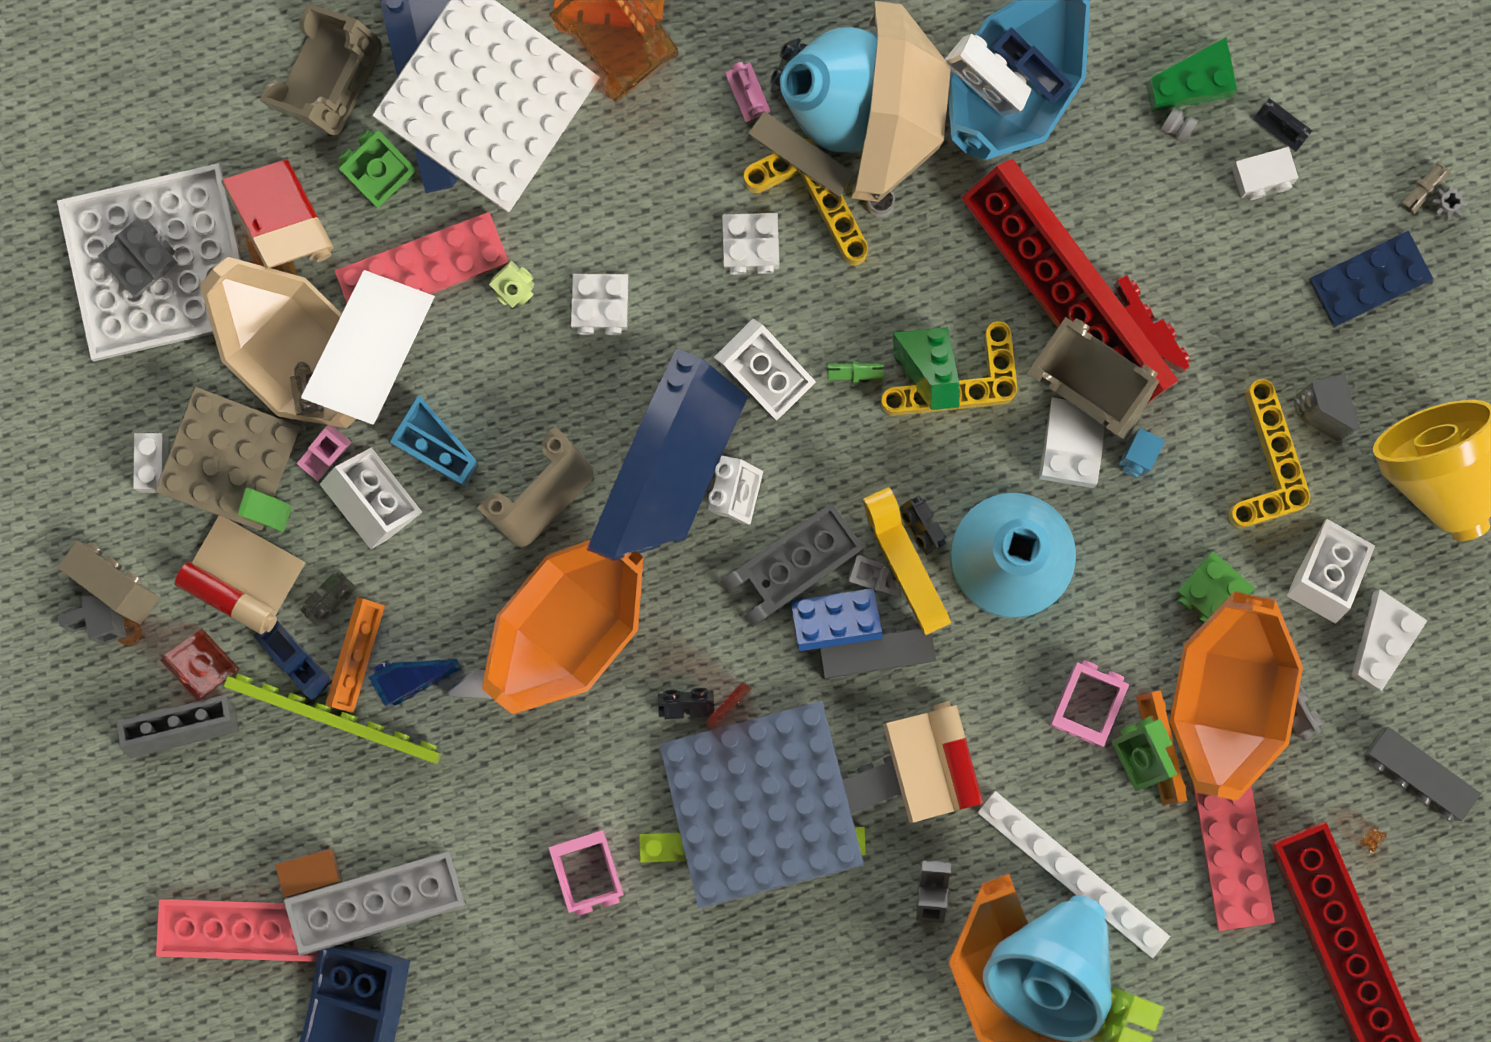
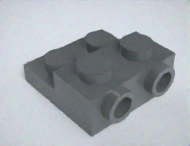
(138, 257)

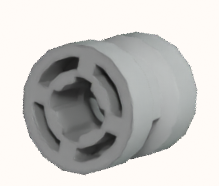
(1179, 124)
(883, 210)

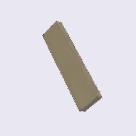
(801, 154)

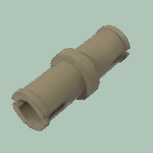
(1425, 188)

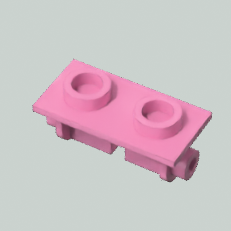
(747, 91)

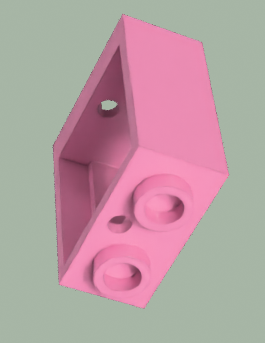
(1080, 731)
(580, 843)

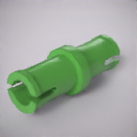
(855, 371)

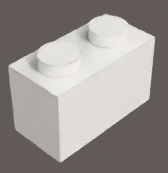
(1265, 173)
(149, 460)

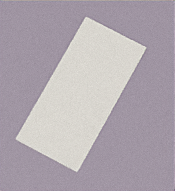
(368, 347)

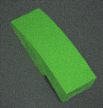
(264, 510)

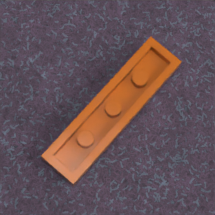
(355, 655)
(1154, 706)

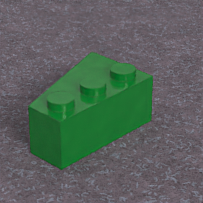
(1194, 80)
(930, 364)

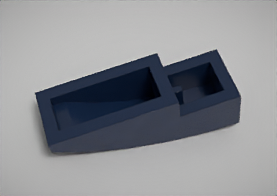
(1031, 64)
(294, 660)

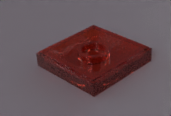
(199, 664)
(728, 706)

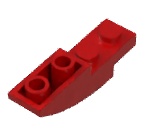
(1159, 334)

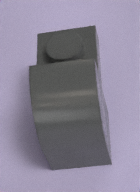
(101, 621)
(932, 891)

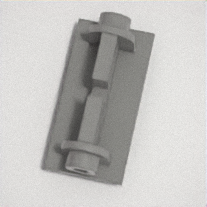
(1306, 719)

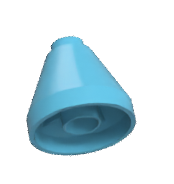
(832, 88)
(1003, 582)
(1055, 972)

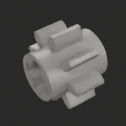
(1443, 208)

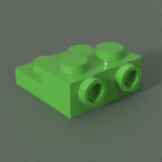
(375, 167)
(1211, 586)
(1144, 753)

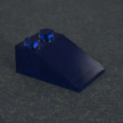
(403, 680)

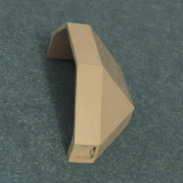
(906, 103)
(267, 326)

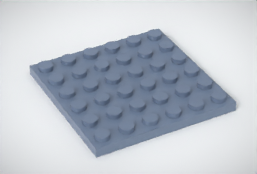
(761, 805)

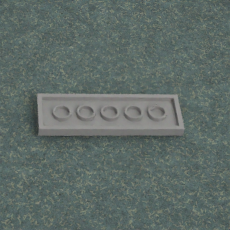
(374, 903)

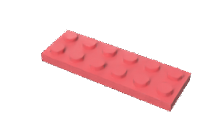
(435, 259)
(1234, 861)
(226, 931)

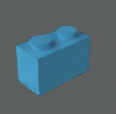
(1141, 453)

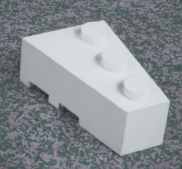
(1385, 640)

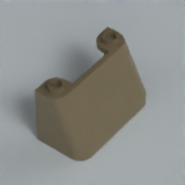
(327, 71)
(1095, 377)
(545, 496)

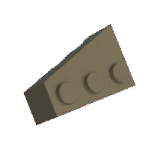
(108, 582)

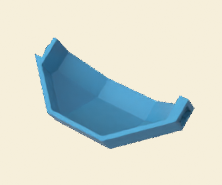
(1061, 35)

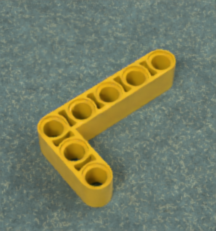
(830, 215)
(987, 385)
(1274, 459)
(885, 518)

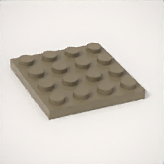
(222, 453)

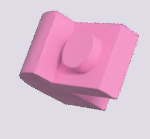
(324, 452)

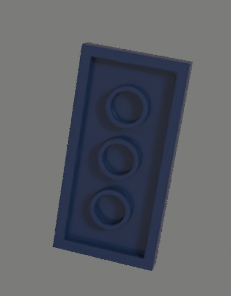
(1371, 279)

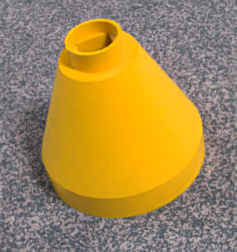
(1443, 464)

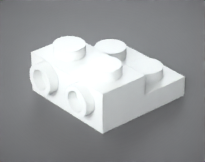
(751, 243)
(600, 303)
(735, 489)

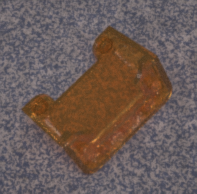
(620, 38)

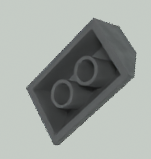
(1328, 407)

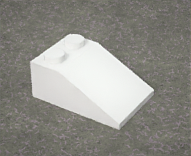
(765, 369)
(1071, 446)
(1331, 571)

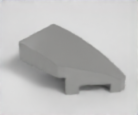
(872, 575)
(470, 686)

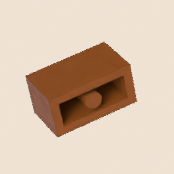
(308, 873)

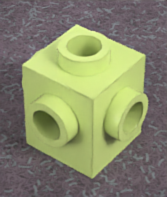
(512, 275)

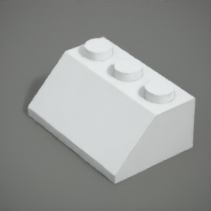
(988, 75)
(370, 497)

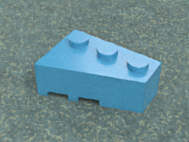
(433, 444)

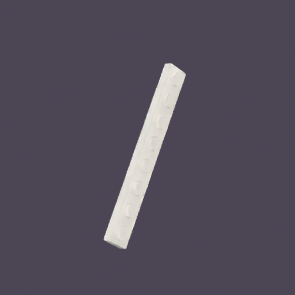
(1073, 873)

